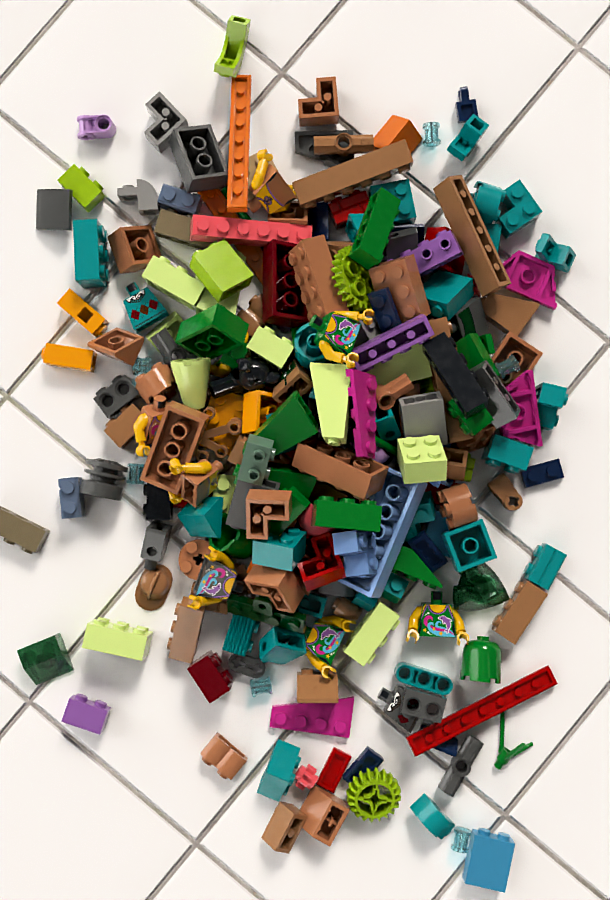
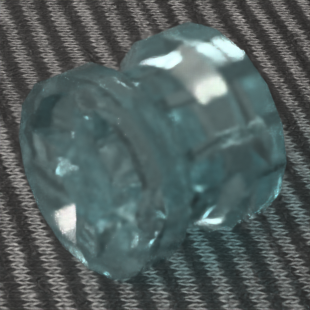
(141, 365)

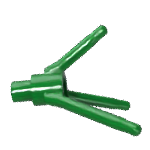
(505, 754)

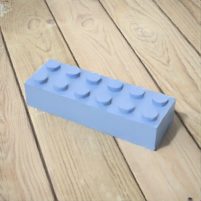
(399, 507)

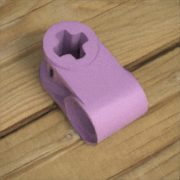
(91, 127)

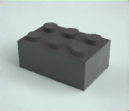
(198, 158)

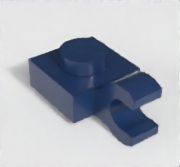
(465, 107)

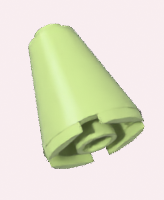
(192, 380)

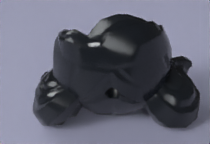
(256, 368)

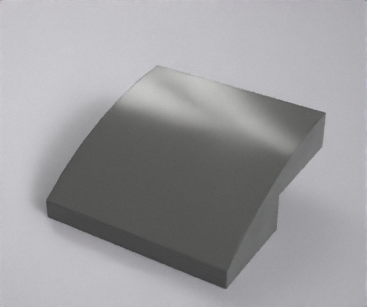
(54, 209)

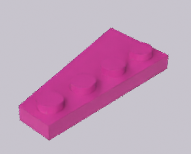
(364, 412)
(316, 718)

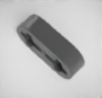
(245, 670)

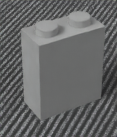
(423, 416)

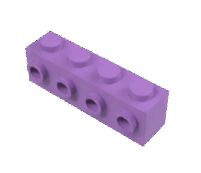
(436, 252)
(392, 342)

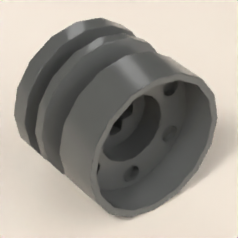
(103, 479)

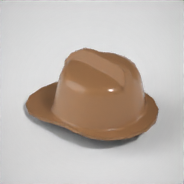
(153, 587)

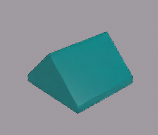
(205, 519)

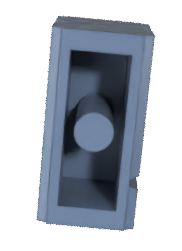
(179, 200)
(71, 500)

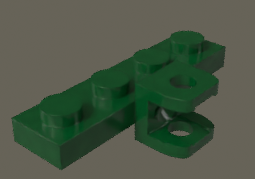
(263, 610)

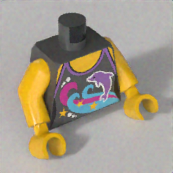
(215, 580)

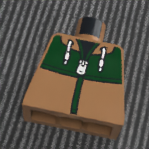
(293, 378)

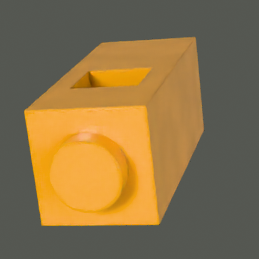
(83, 313)
(69, 357)

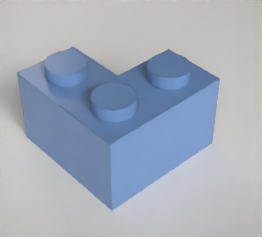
(358, 552)

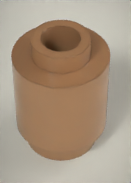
(345, 609)

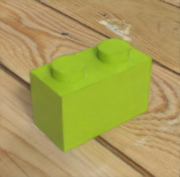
(85, 191)

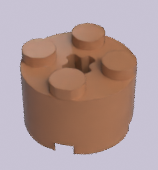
(156, 382)
(457, 506)
(187, 555)

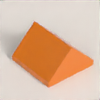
(396, 130)

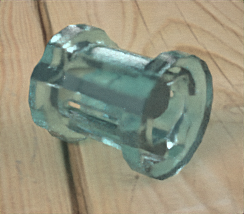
(431, 134)
(507, 366)
(135, 472)
(261, 686)
(461, 839)

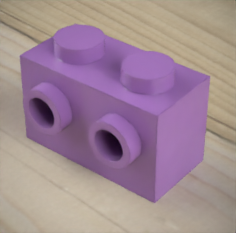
(86, 713)

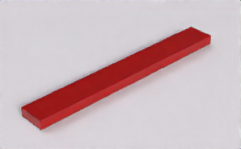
(481, 710)

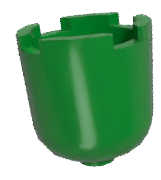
(232, 541)
(481, 660)

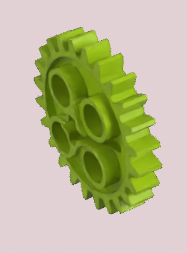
(352, 281)

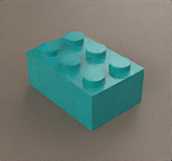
(90, 253)

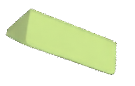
(172, 325)

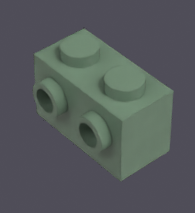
(255, 460)

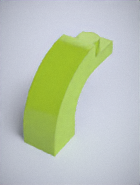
(234, 47)

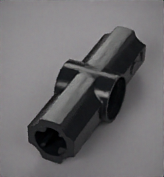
(227, 385)

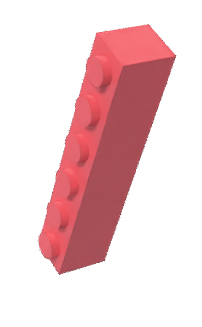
(245, 231)

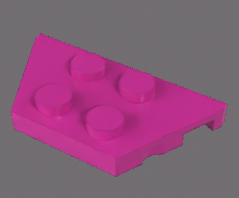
(531, 278)
(527, 425)

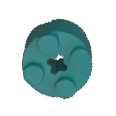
(487, 200)
(305, 348)

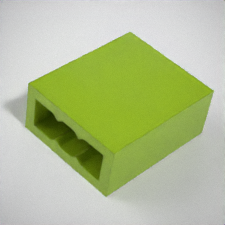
(221, 270)

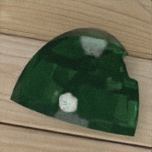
(478, 589)

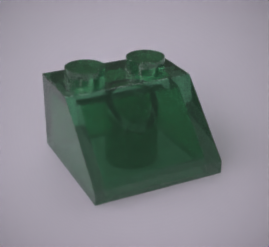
(45, 659)

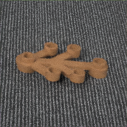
(216, 432)

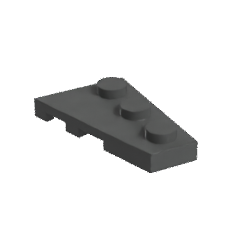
(305, 145)

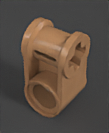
(503, 489)

